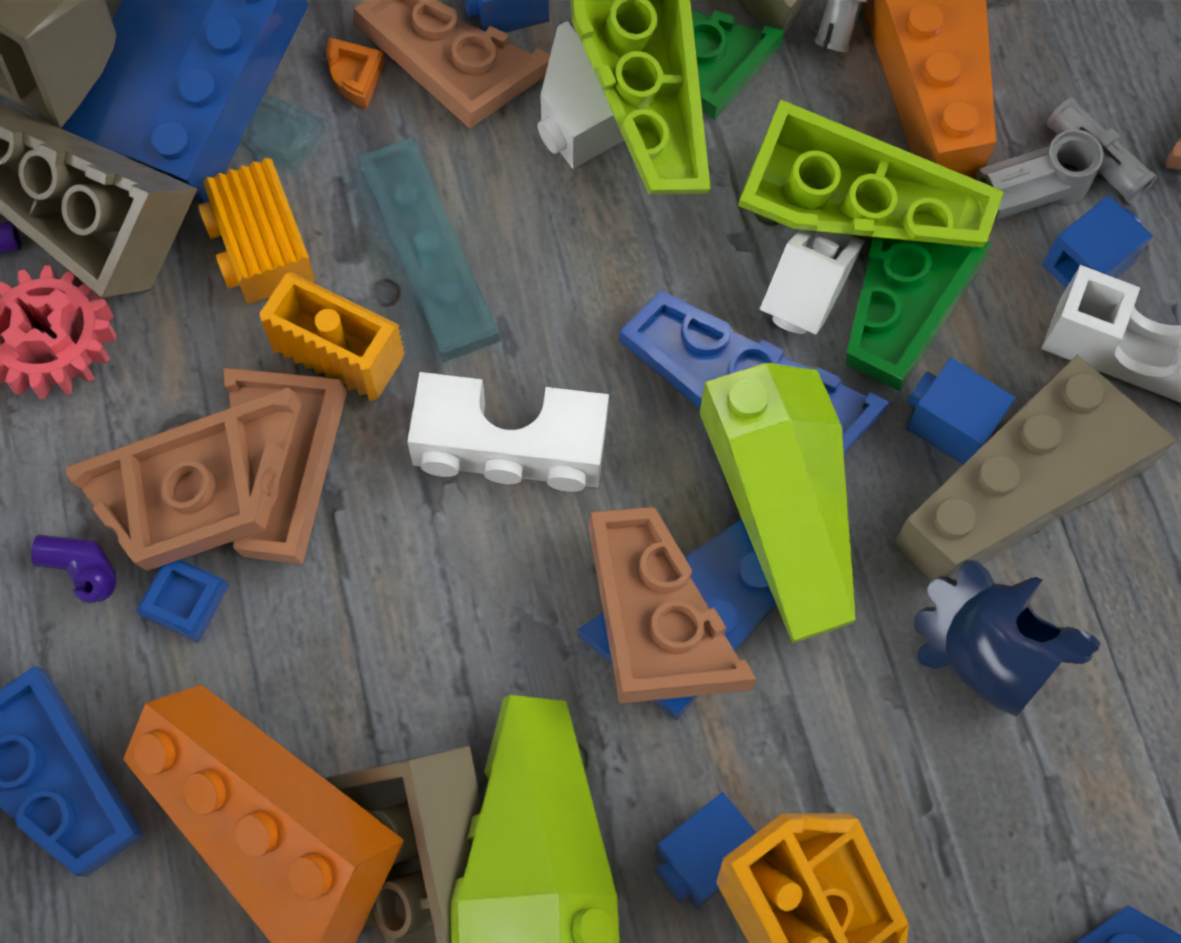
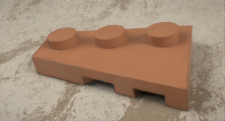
(455, 62)
(305, 463)
(654, 616)

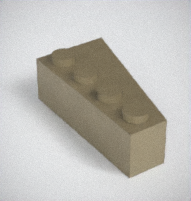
(88, 204)
(1043, 463)

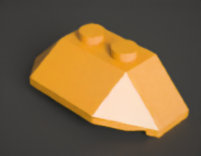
(811, 884)

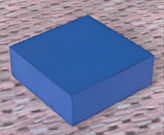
(183, 599)

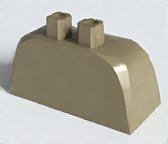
(53, 53)

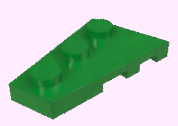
(728, 57)
(906, 302)

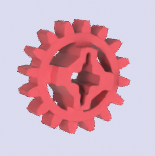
(61, 309)

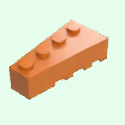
(938, 77)
(262, 819)

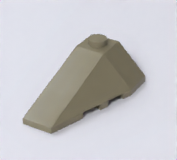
(431, 808)

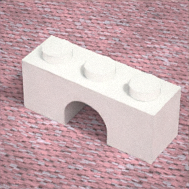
(1107, 331)
(558, 447)

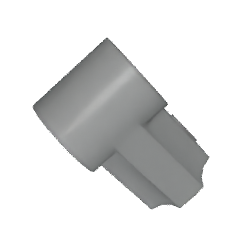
(1040, 178)

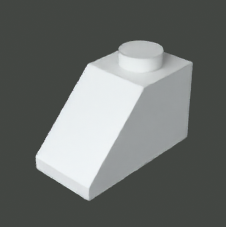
(573, 105)
(810, 279)

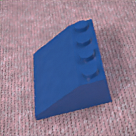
(186, 82)

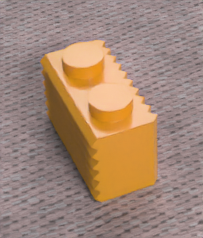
(256, 228)
(332, 335)

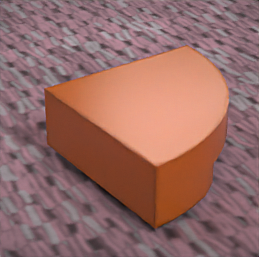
(354, 70)

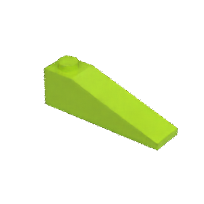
(651, 82)
(847, 182)
(789, 484)
(537, 843)

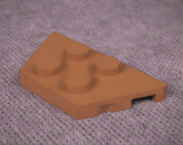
(193, 481)

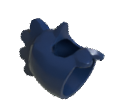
(996, 637)

